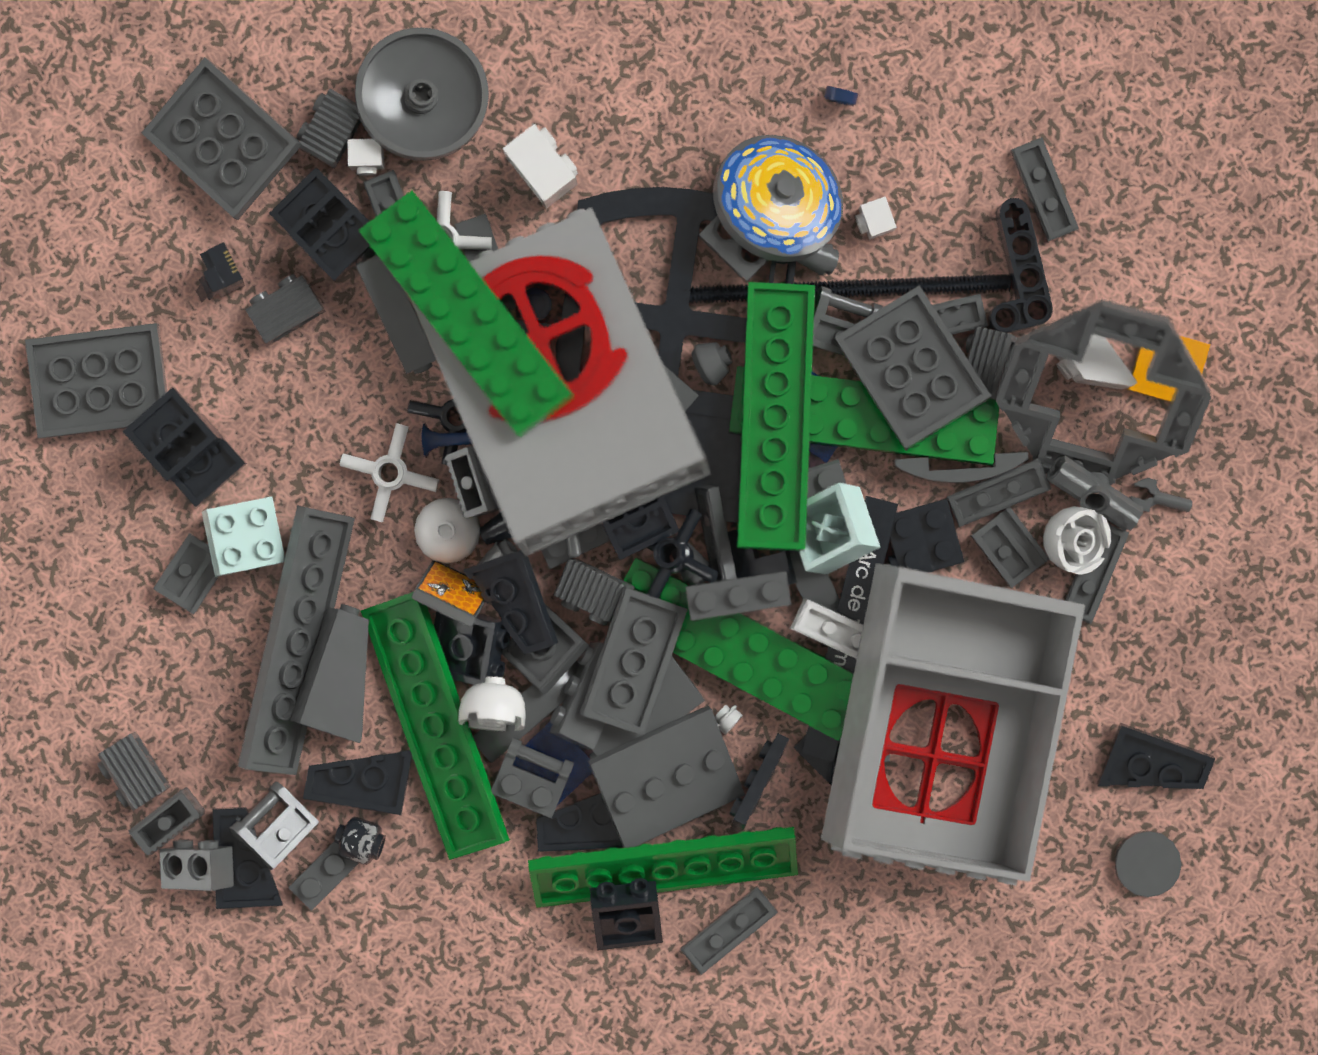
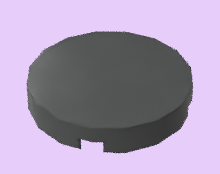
(1147, 863)

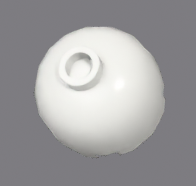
(445, 533)
(1077, 539)
(492, 706)

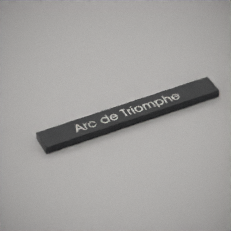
(854, 606)

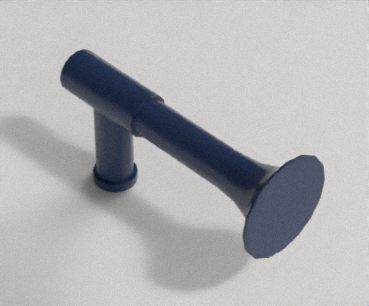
(433, 440)

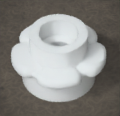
(727, 718)

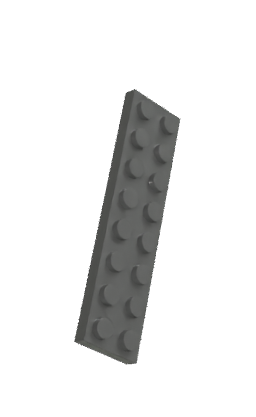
(304, 593)

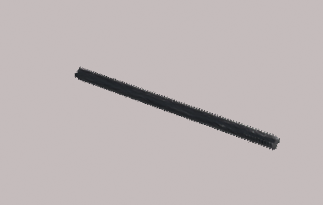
(869, 287)

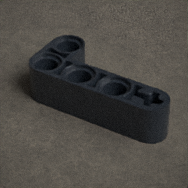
(1016, 264)

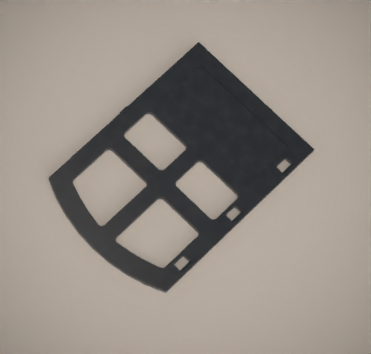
(674, 321)

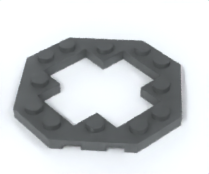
(1069, 340)

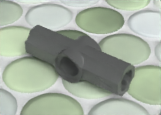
(1082, 483)

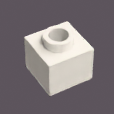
(365, 156)
(875, 218)

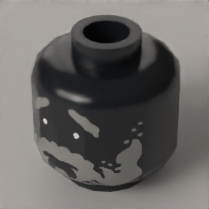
(360, 840)

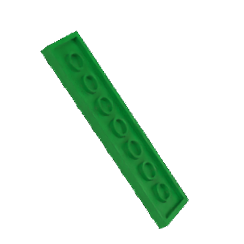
(466, 314)
(776, 416)
(848, 418)
(757, 659)
(429, 717)
(671, 864)

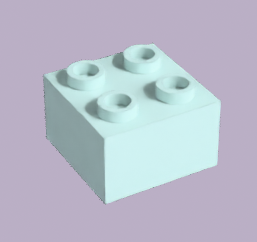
(837, 529)
(243, 536)

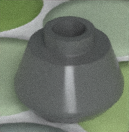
(712, 362)

